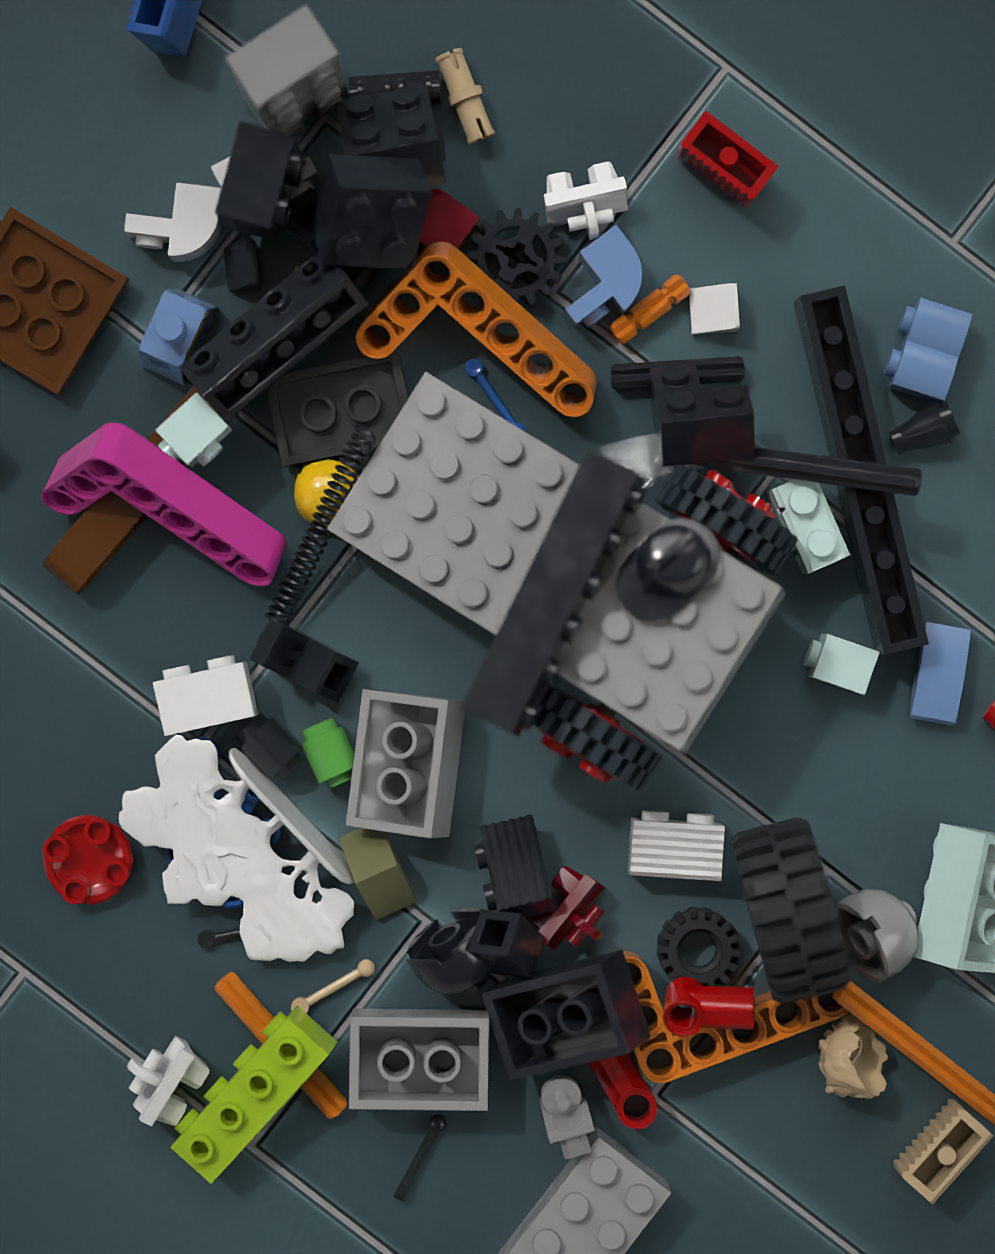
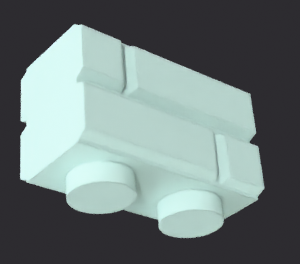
(807, 515)

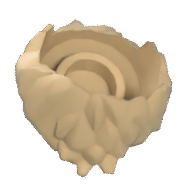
(852, 1059)

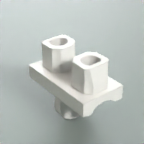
(586, 204)
(159, 1077)

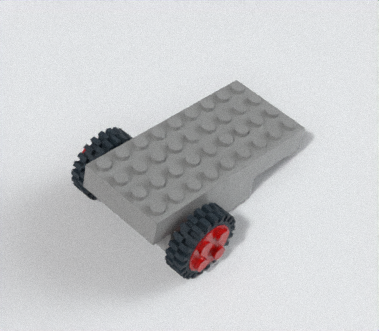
(461, 513)

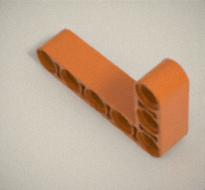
(481, 323)
(725, 1044)

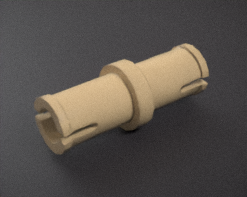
(465, 95)

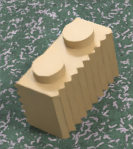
(942, 1151)

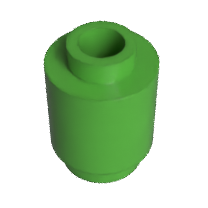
(329, 752)

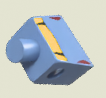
(175, 333)

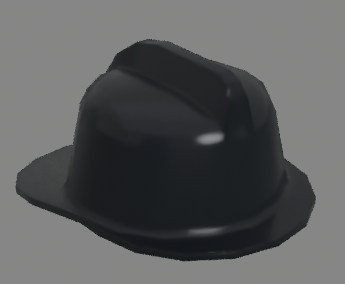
(667, 569)

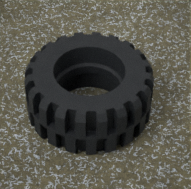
(791, 910)

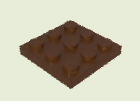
(50, 301)

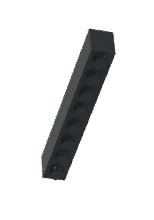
(854, 434)

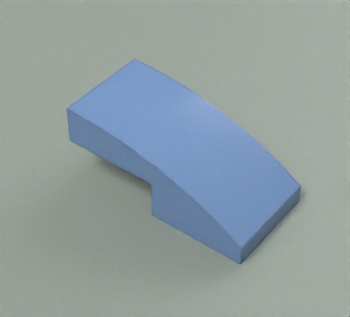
(940, 674)

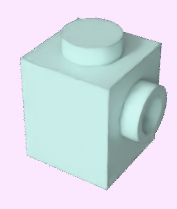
(193, 432)

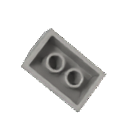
(405, 764)

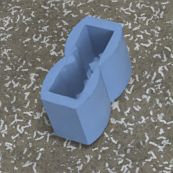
(928, 350)

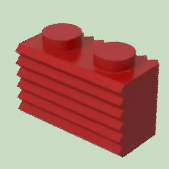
(726, 159)

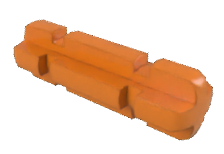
(650, 309)

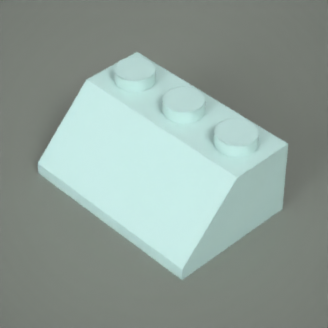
(960, 901)

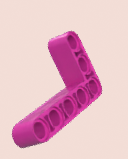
(170, 494)

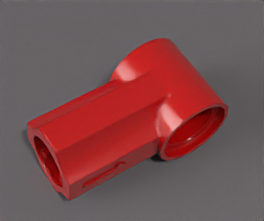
(709, 1007)
(620, 1080)

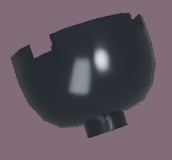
(442, 957)

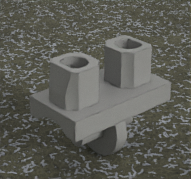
(566, 1115)

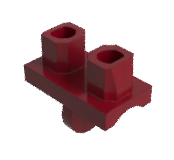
(580, 895)

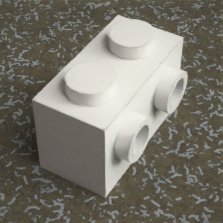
(205, 697)

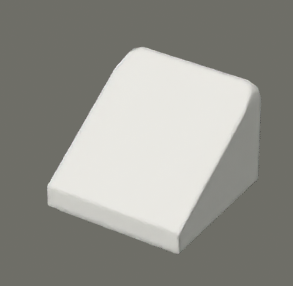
(714, 309)

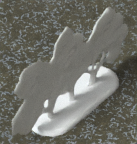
(230, 853)

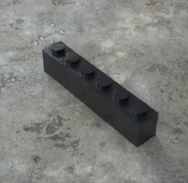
(554, 592)

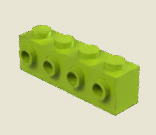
(253, 1094)

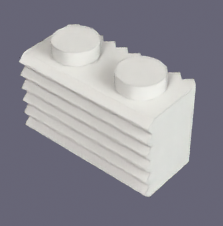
(676, 847)

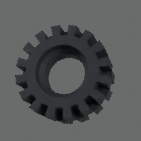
(703, 921)

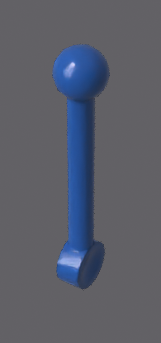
(474, 369)

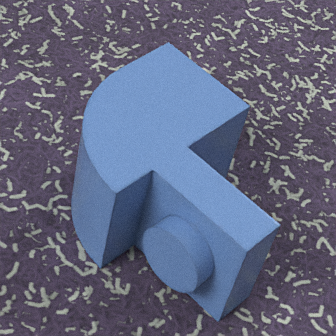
(618, 277)

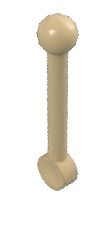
(365, 968)

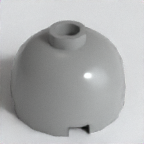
(878, 931)

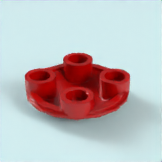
(87, 859)

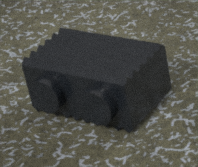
(515, 867)

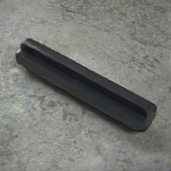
(708, 369)

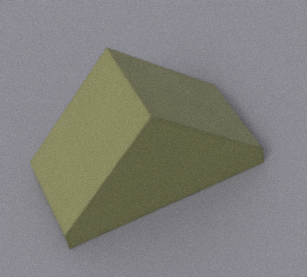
(377, 871)

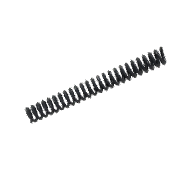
(287, 587)

